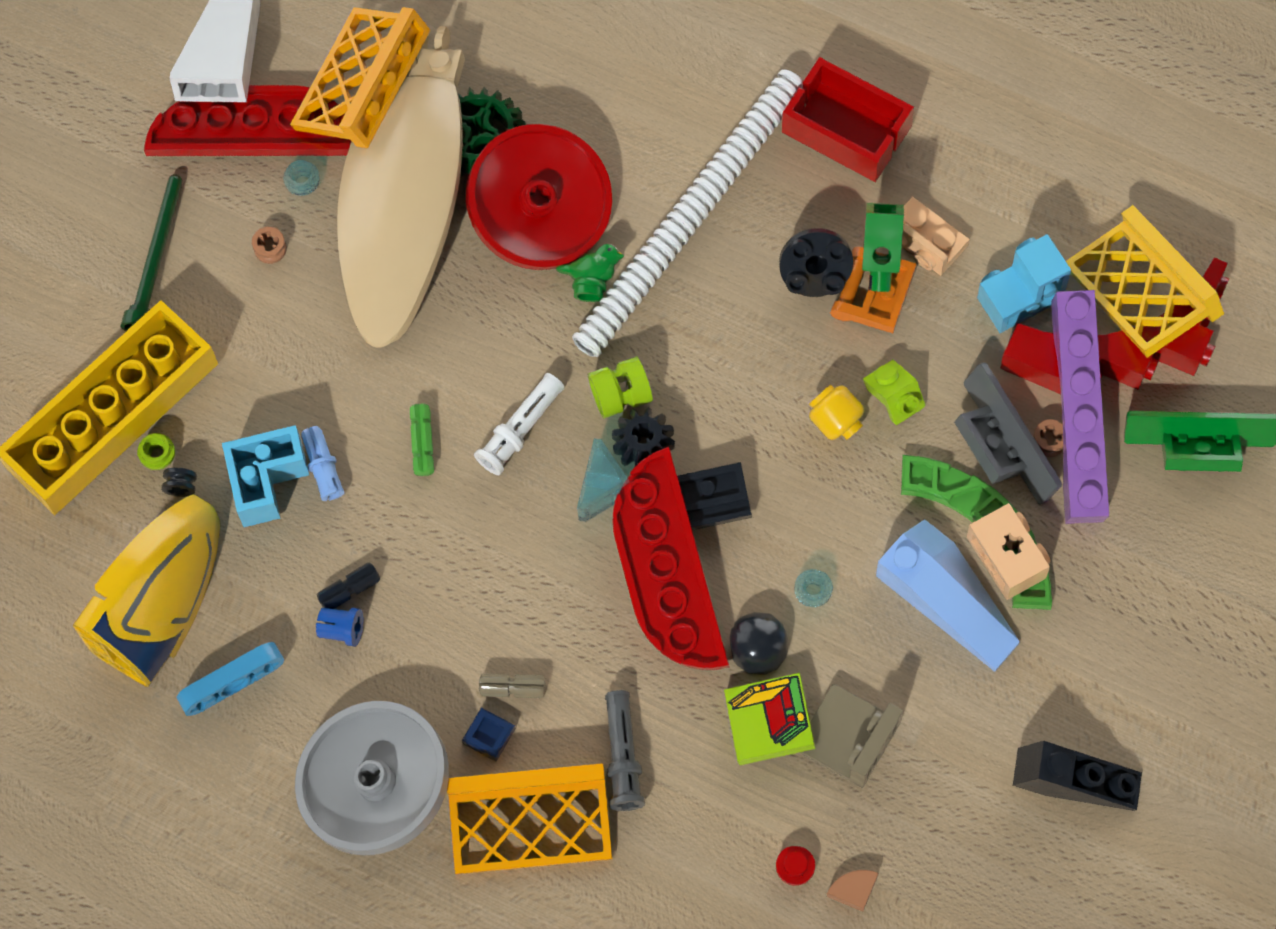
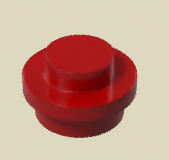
(795, 865)

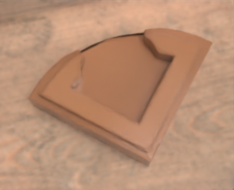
(853, 888)

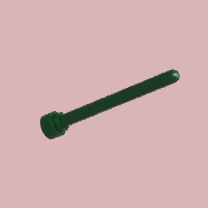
(155, 254)

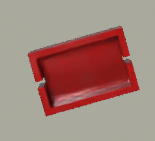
(847, 119)

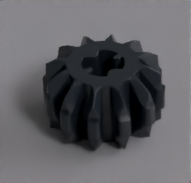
(631, 431)

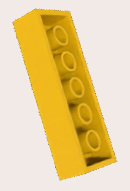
(107, 407)

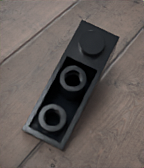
(1075, 776)

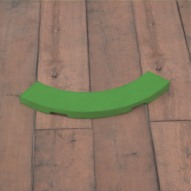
(973, 500)

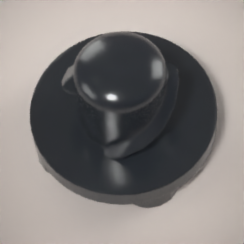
(816, 263)

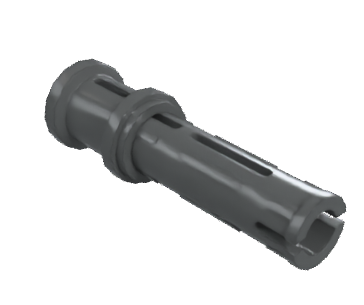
(624, 768)

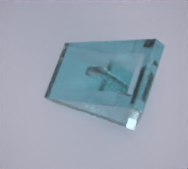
(601, 482)

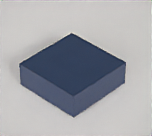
(488, 734)

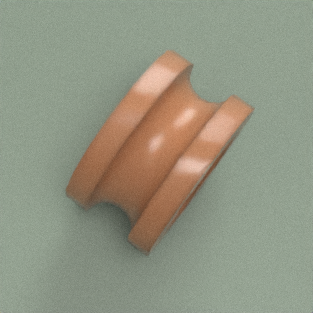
(278, 251)
(1057, 429)

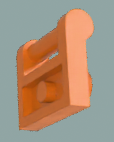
(879, 309)

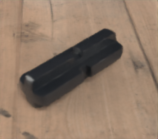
(356, 582)

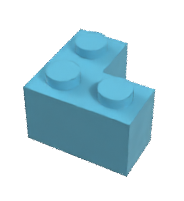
(1026, 286)
(259, 463)

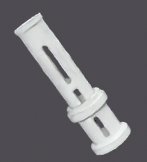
(512, 440)

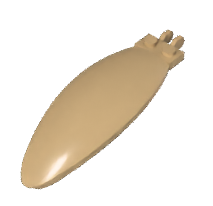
(402, 196)

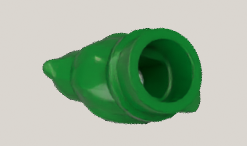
(592, 273)

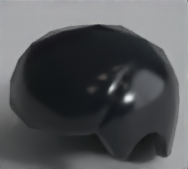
(758, 643)

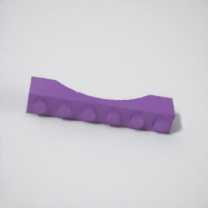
(1082, 413)

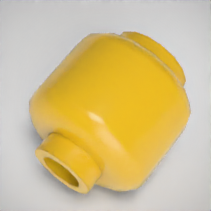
(836, 412)

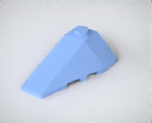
(941, 585)

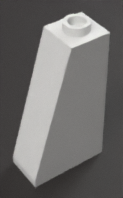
(218, 54)

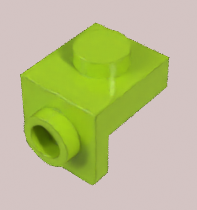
(895, 390)

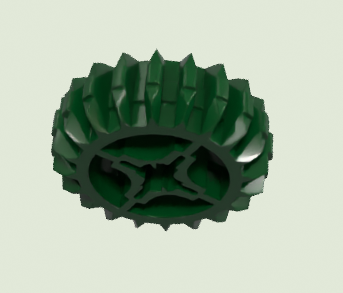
(478, 116)

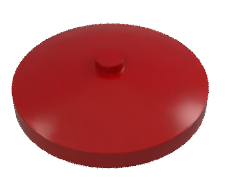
(539, 196)

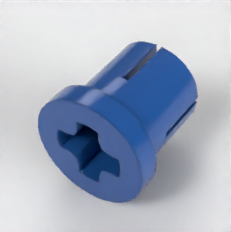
(347, 625)

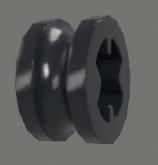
(179, 482)

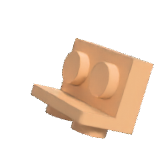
(930, 238)

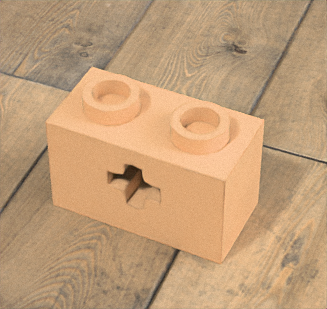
(1009, 571)

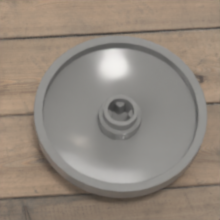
(372, 778)

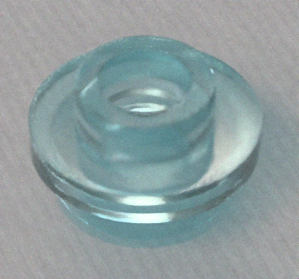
(298, 169)
(817, 578)

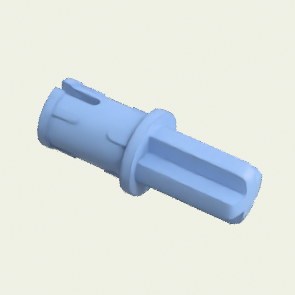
(322, 464)

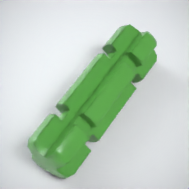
(421, 440)

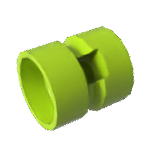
(607, 391)

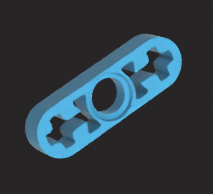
(230, 679)

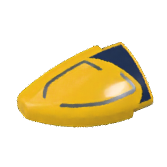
(153, 591)

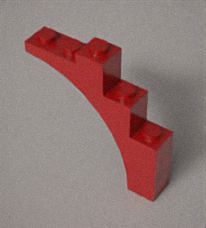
(1034, 357)

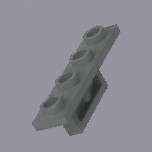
(1002, 438)

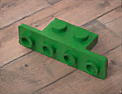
(1201, 438)

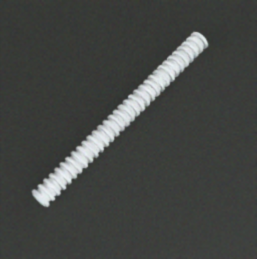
(687, 215)

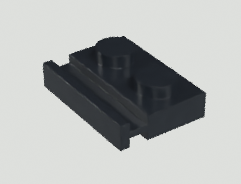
(715, 496)

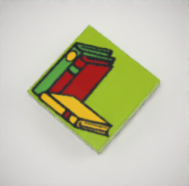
(769, 719)

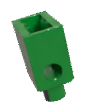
(885, 230)

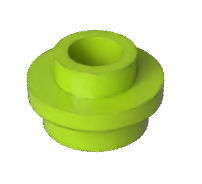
(151, 443)

